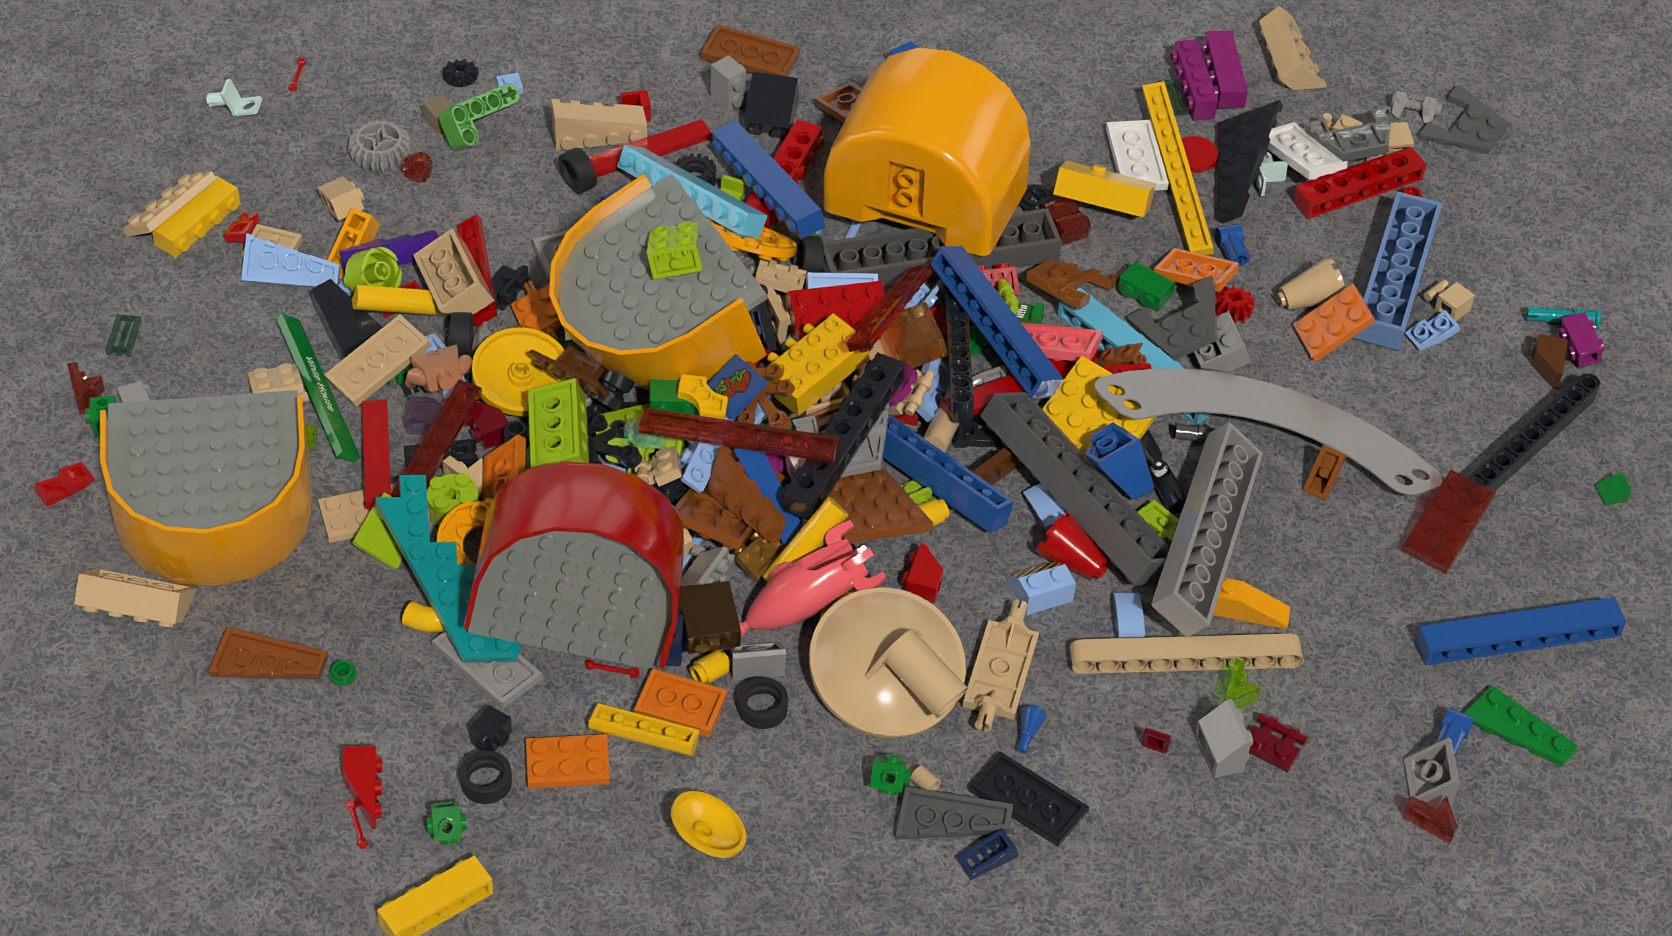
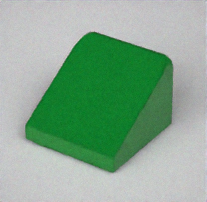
(1614, 489)

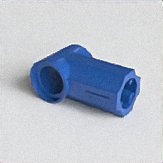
(1232, 240)
(1456, 727)

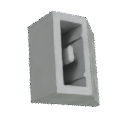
(1228, 351)
(708, 568)
(1224, 740)

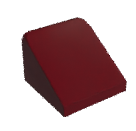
(1156, 740)

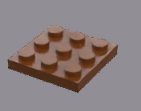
(712, 519)

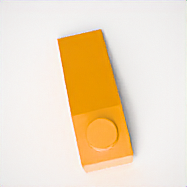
(357, 230)
(1249, 604)

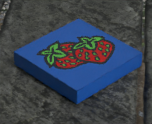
(738, 383)

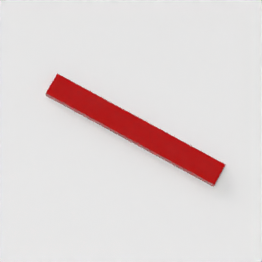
(1009, 384)

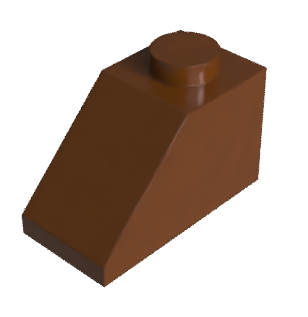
(1549, 358)

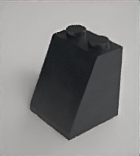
(771, 104)

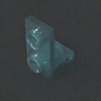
(642, 440)

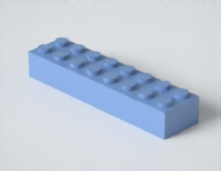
(1399, 268)

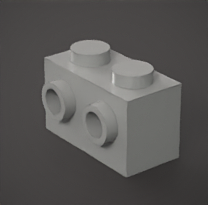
(728, 83)

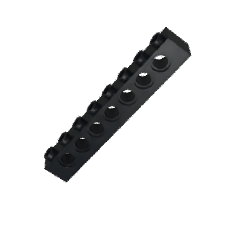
(852, 424)

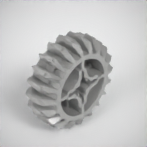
(379, 145)

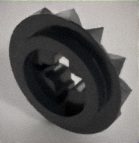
(460, 79)
(1038, 192)

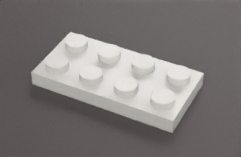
(1137, 151)
(1303, 152)

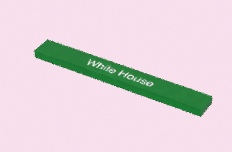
(318, 388)

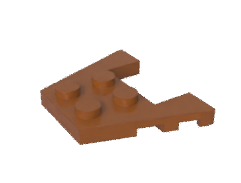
(1063, 279)

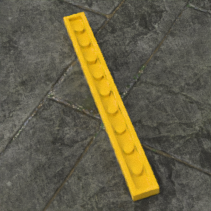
(1177, 169)

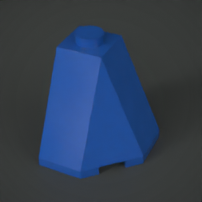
(1121, 460)

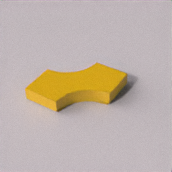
(697, 391)

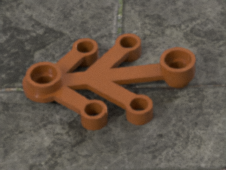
(776, 418)

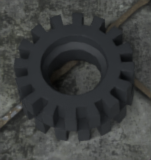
(699, 165)

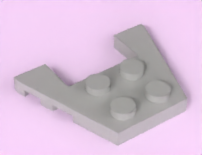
(869, 455)

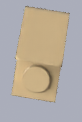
(452, 466)

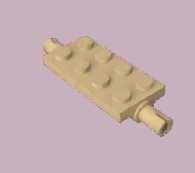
(1001, 668)

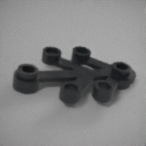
(628, 454)

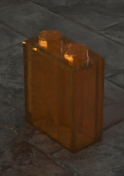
(916, 336)

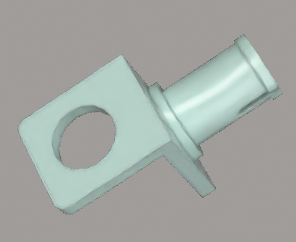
(231, 98)
(1270, 172)

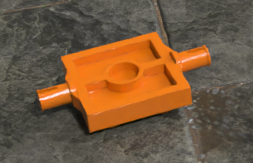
(537, 310)

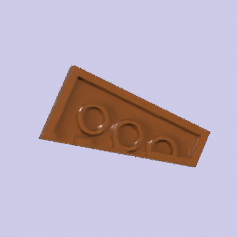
(743, 498)
(259, 656)

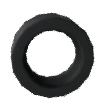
(577, 170)
(809, 254)
(462, 332)
(758, 719)
(488, 794)

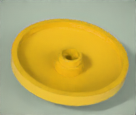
(508, 371)

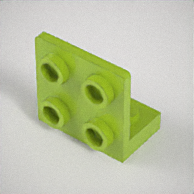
(674, 250)
(377, 539)

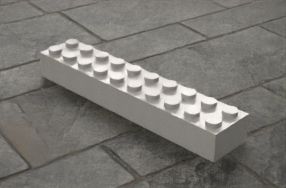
(1207, 530)

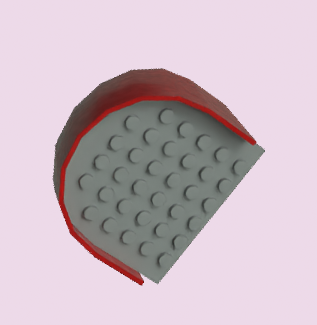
(580, 565)

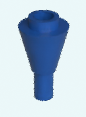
(1031, 721)

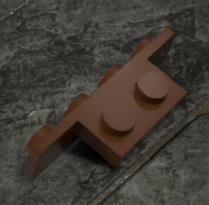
(573, 365)
(996, 467)

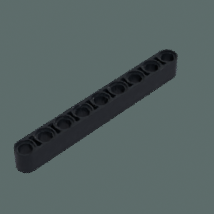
(959, 360)
(1537, 433)

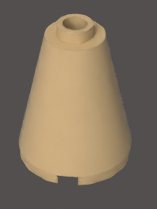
(1312, 286)

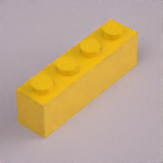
(196, 217)
(436, 899)

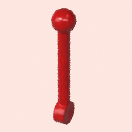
(301, 62)
(633, 672)
(352, 806)

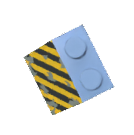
(1043, 586)

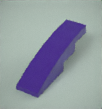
(401, 246)

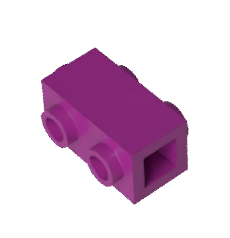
(1582, 340)

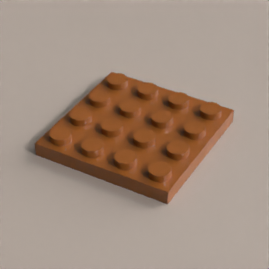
(878, 507)

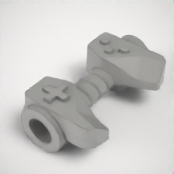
(1429, 108)

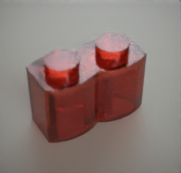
(1068, 220)

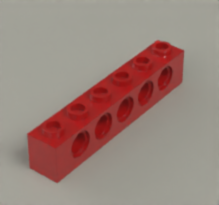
(793, 157)
(1359, 182)

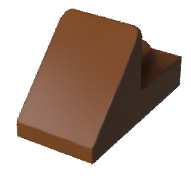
(1325, 472)

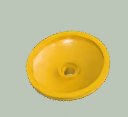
(708, 824)

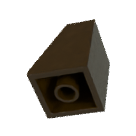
(709, 617)

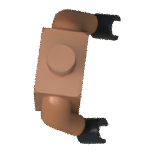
(437, 370)

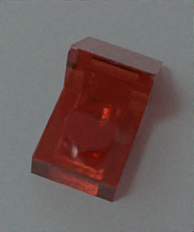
(84, 387)
(1437, 821)

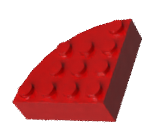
(848, 302)

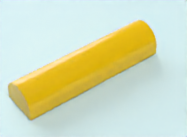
(395, 300)
(811, 535)
(644, 729)

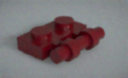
(1273, 749)

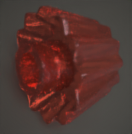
(417, 167)

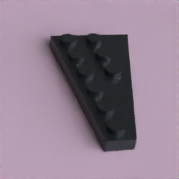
(1240, 151)

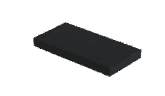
(1034, 799)

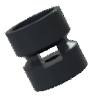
(616, 387)

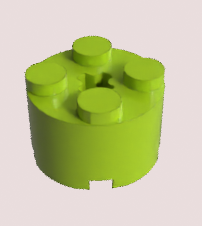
(373, 268)
(449, 492)

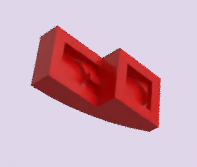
(68, 482)

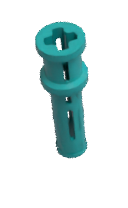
(1555, 315)

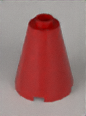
(1072, 546)

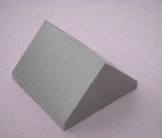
(757, 660)
(1433, 773)

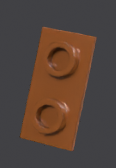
(1122, 355)

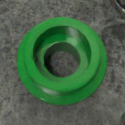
(342, 667)

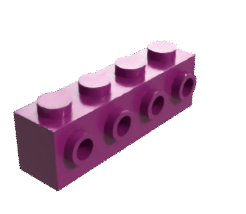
(1224, 69)
(1194, 79)

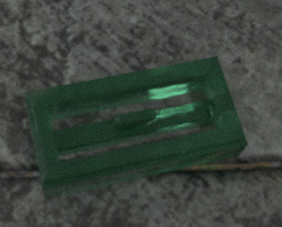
(1177, 85)
(120, 349)

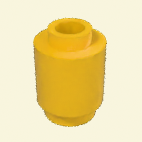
(935, 510)
(710, 667)

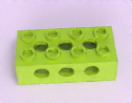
(553, 404)

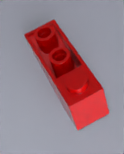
(361, 779)

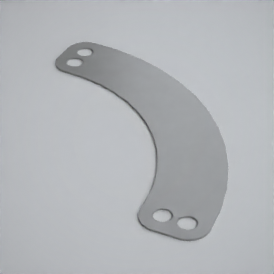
(1221, 393)

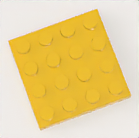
(1082, 411)

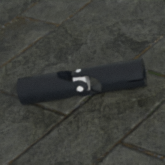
(1167, 486)

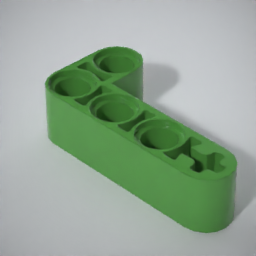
(458, 119)

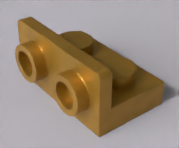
(757, 556)

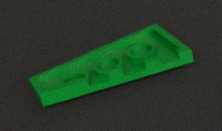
(1506, 718)

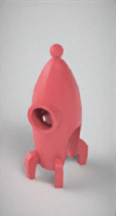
(812, 583)

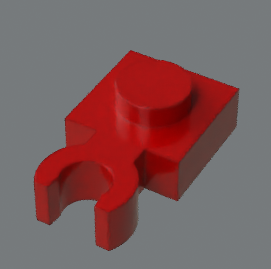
(239, 229)

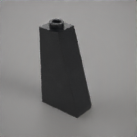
(342, 323)

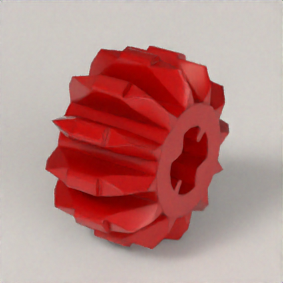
(1236, 301)

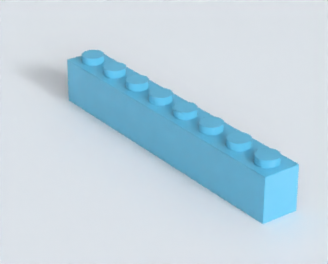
(710, 200)
(1118, 334)

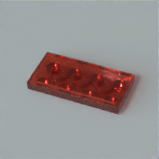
(1448, 521)

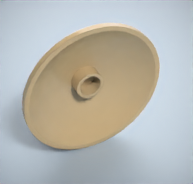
(887, 662)

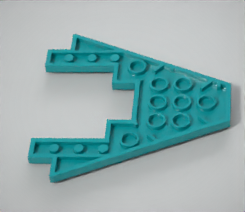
(438, 571)

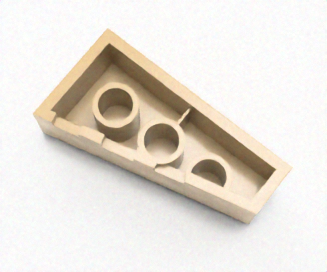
(596, 124)

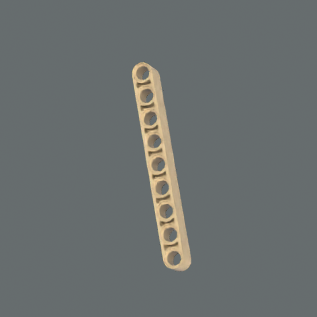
(1185, 653)

